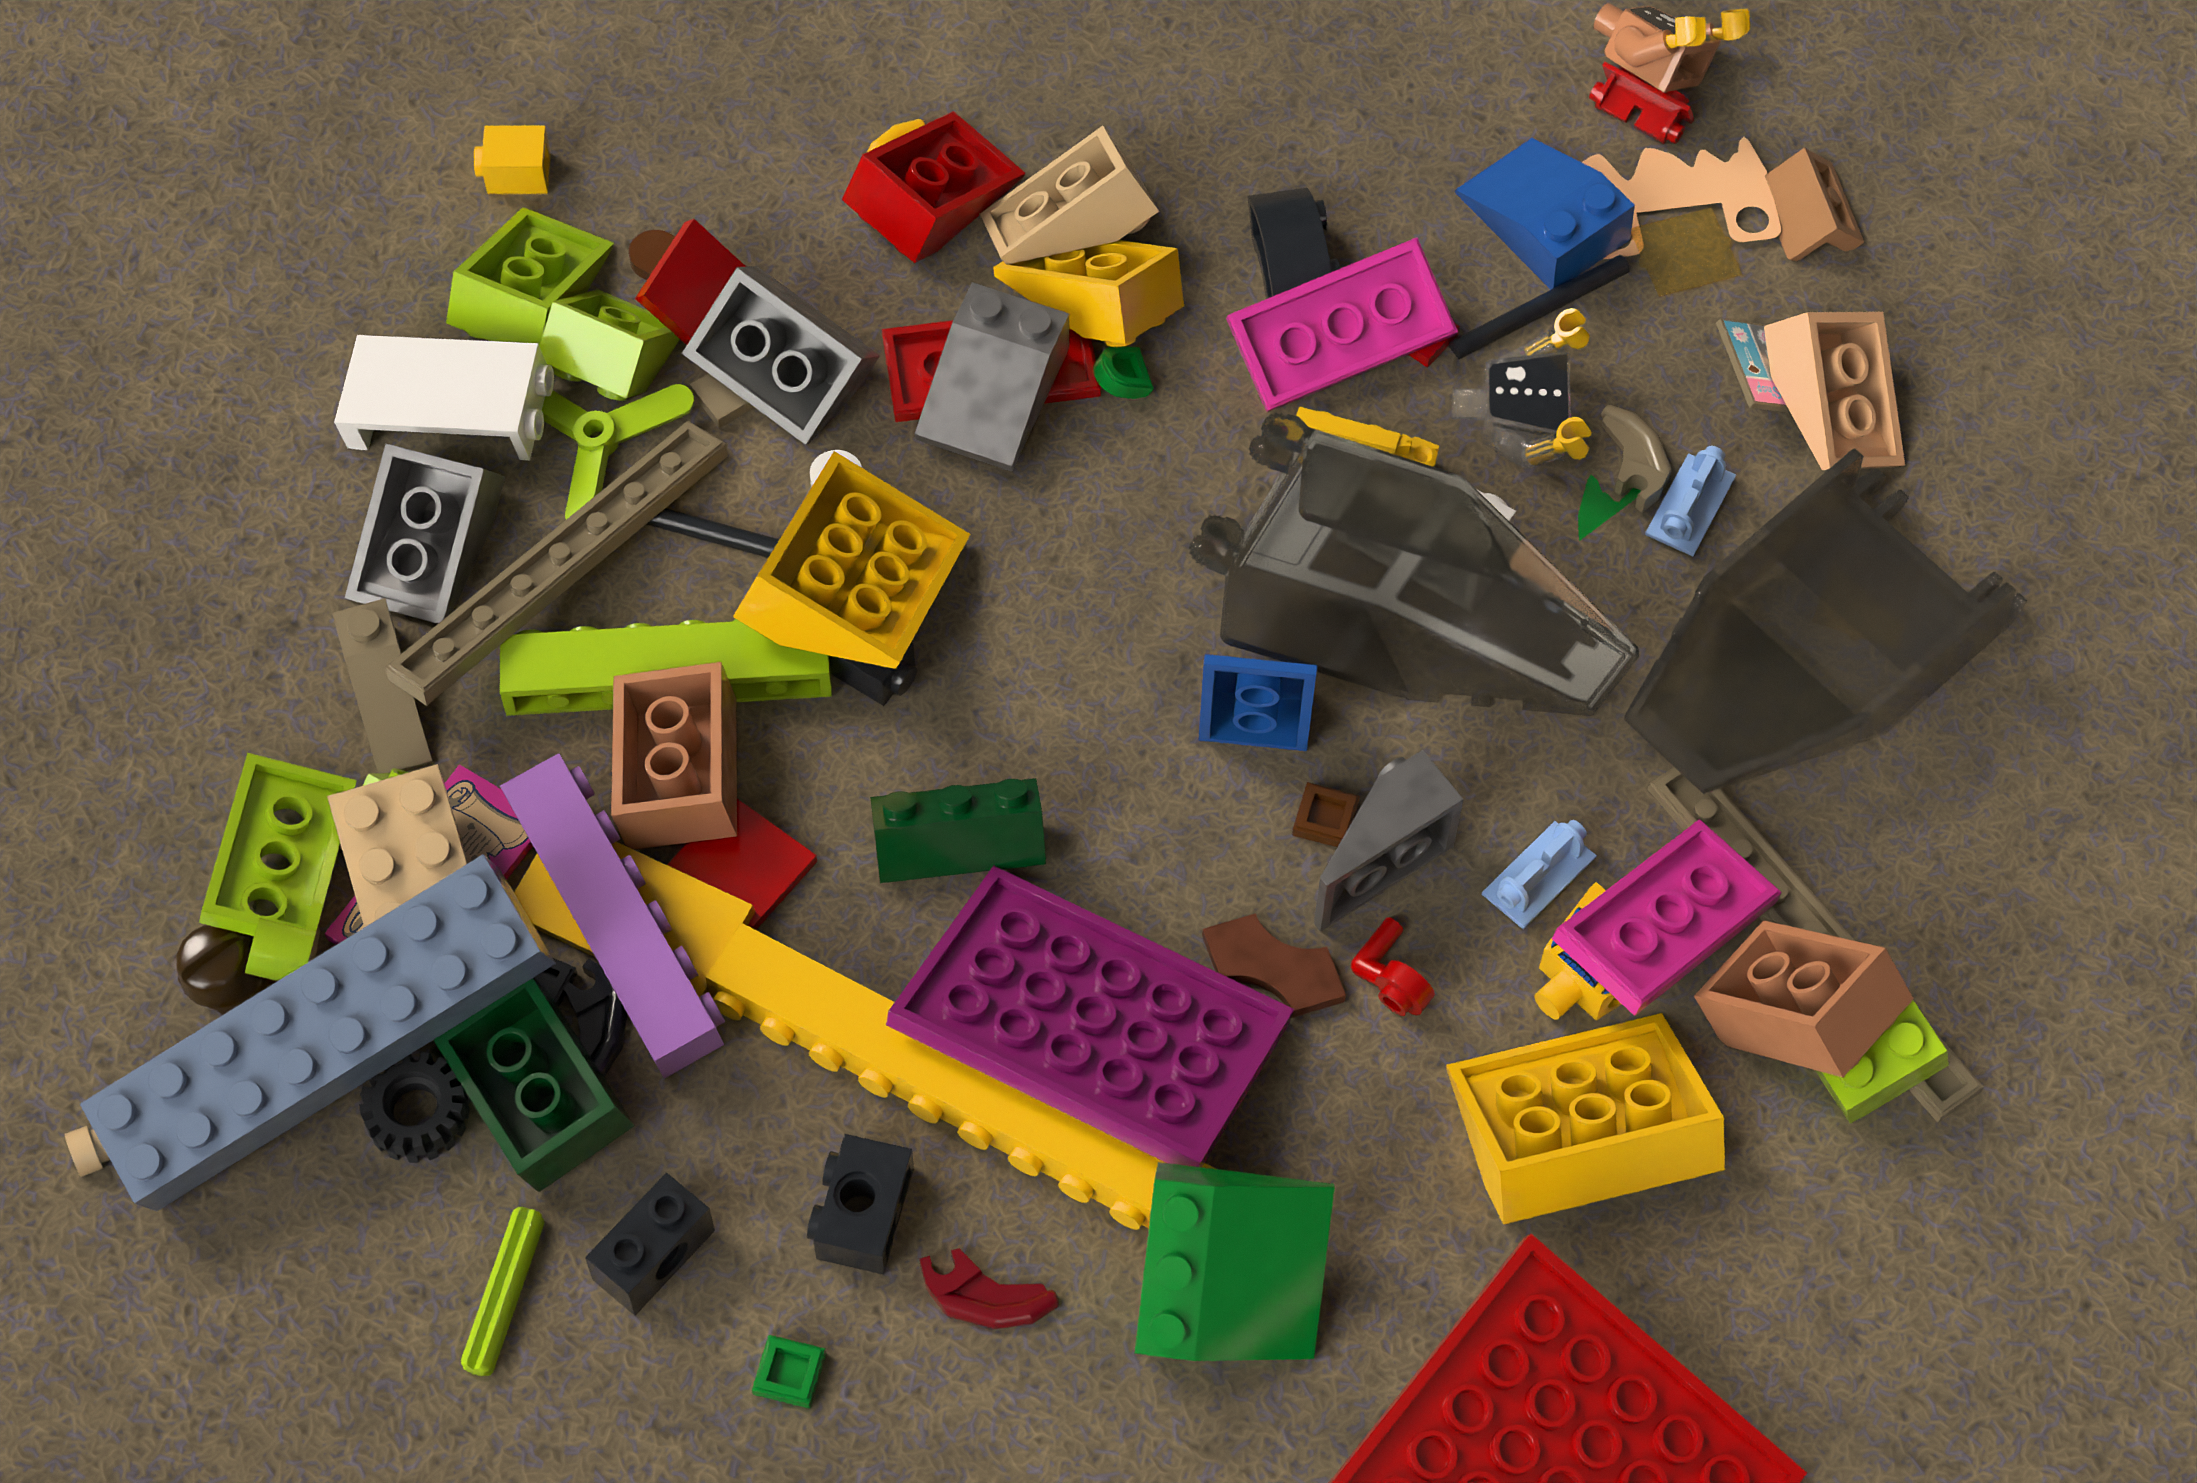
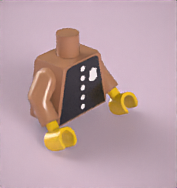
(1664, 48)

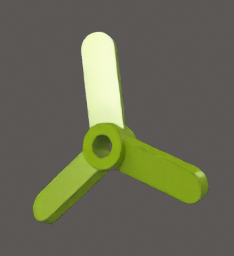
(616, 428)

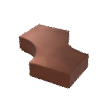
(1293, 974)

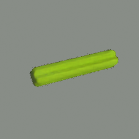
(502, 1291)

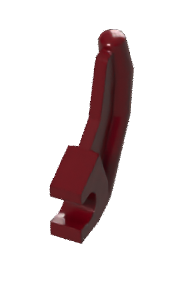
(982, 1301)

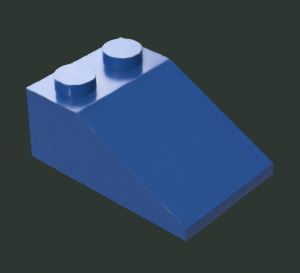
(1550, 210)
(1256, 702)

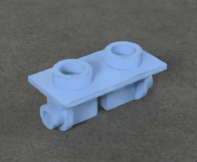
(1692, 501)
(1540, 872)

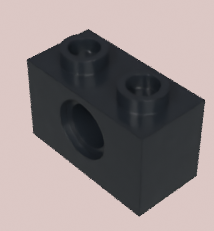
(868, 1170)
(650, 1243)

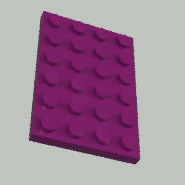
(1091, 1019)

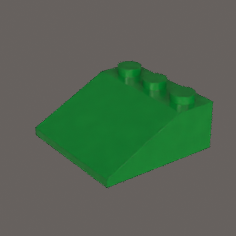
(1233, 1265)

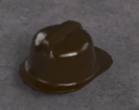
(213, 968)

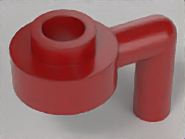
(1399, 985)

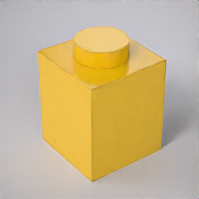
(514, 159)

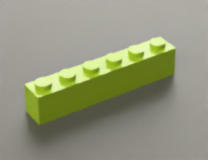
(578, 666)

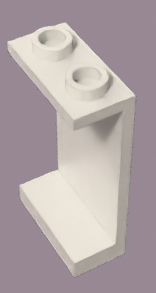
(444, 389)

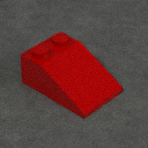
(929, 184)

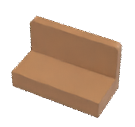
(1811, 206)

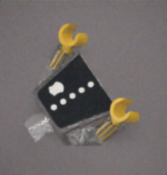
(1528, 399)

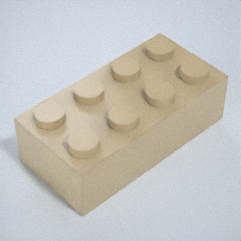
(397, 838)

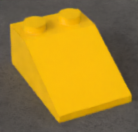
(1106, 288)

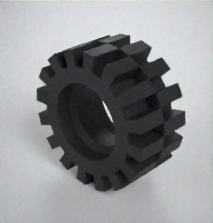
(422, 1138)

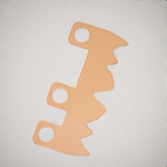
(1669, 183)

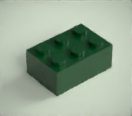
(534, 1084)

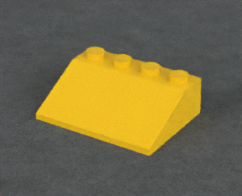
(853, 569)
(1587, 1118)

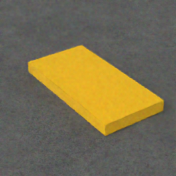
(697, 912)

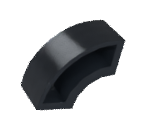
(1289, 239)

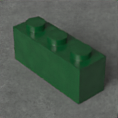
(958, 830)

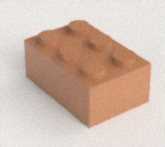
(674, 756)
(1804, 997)

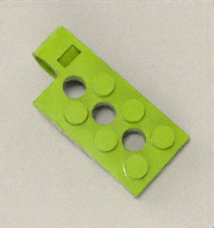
(299, 892)

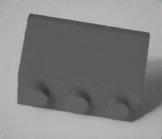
(779, 353)

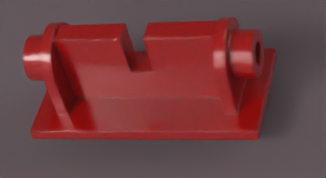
(1659, 109)

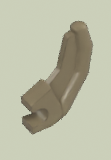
(1643, 456)

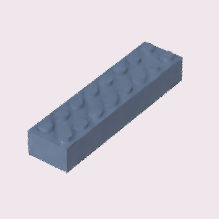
(316, 1034)

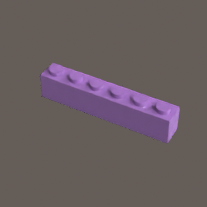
(613, 916)

